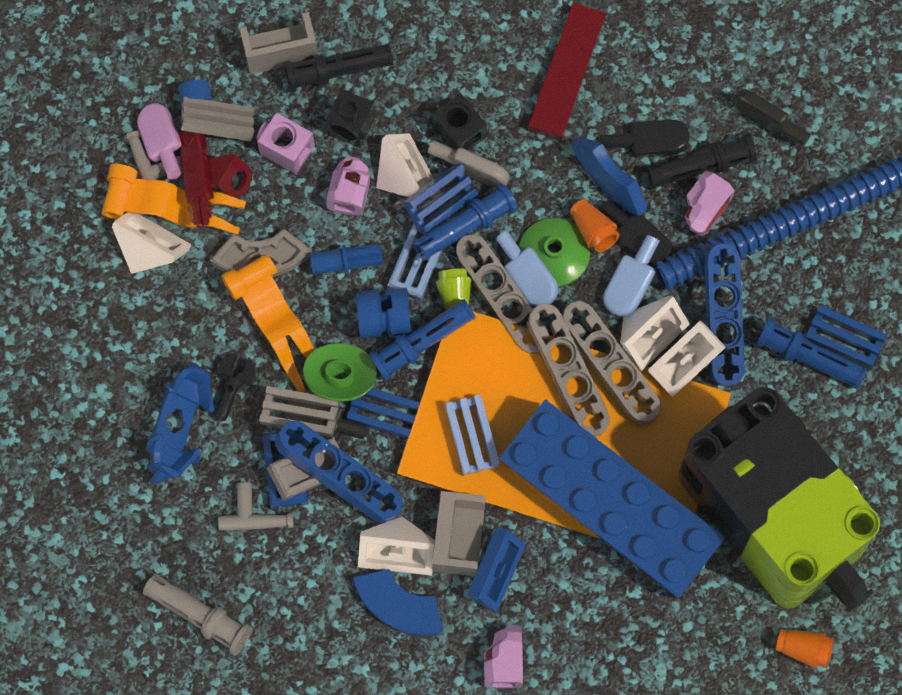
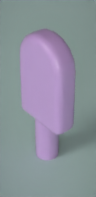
(160, 137)

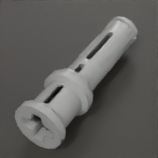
(212, 622)

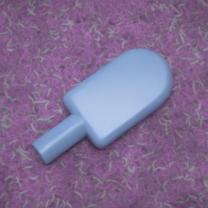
(528, 272)
(630, 280)

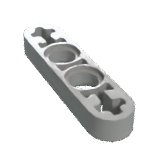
(496, 298)
(614, 360)
(573, 369)

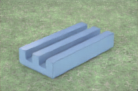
(418, 292)
(465, 405)

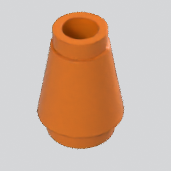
(596, 228)
(806, 646)

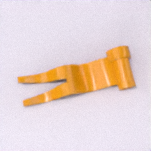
(157, 198)
(270, 312)

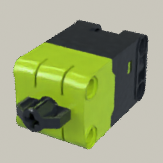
(780, 501)

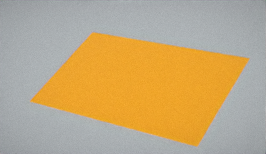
(513, 386)

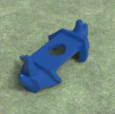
(166, 448)

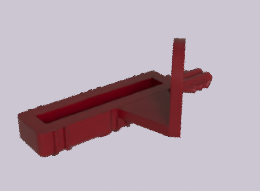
(205, 173)

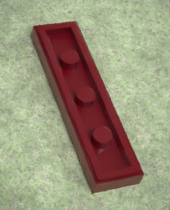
(567, 71)

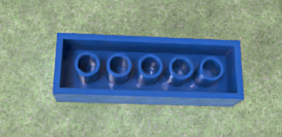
(611, 498)

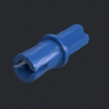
(346, 259)

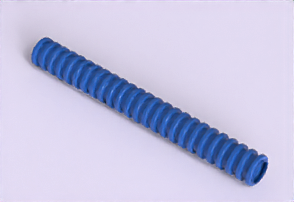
(785, 222)

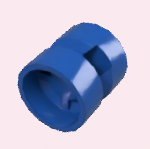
(383, 312)

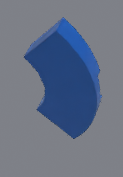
(608, 176)
(396, 607)

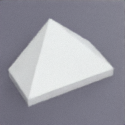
(402, 166)
(146, 243)
(651, 330)
(686, 358)
(396, 547)

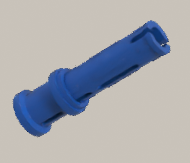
(478, 215)
(794, 346)
(409, 354)

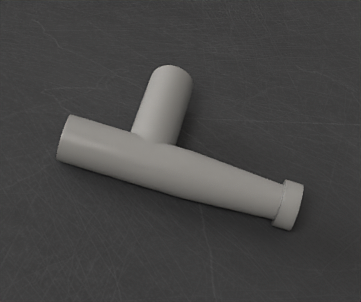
(143, 164)
(245, 520)

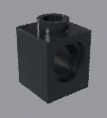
(350, 118)
(458, 137)

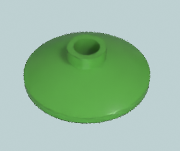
(574, 254)
(339, 372)

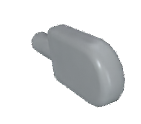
(474, 165)

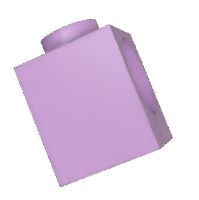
(291, 156)

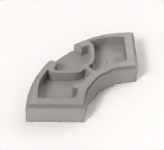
(283, 250)

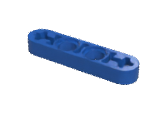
(731, 315)
(335, 477)

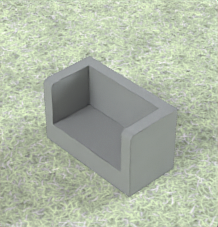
(273, 48)
(458, 533)

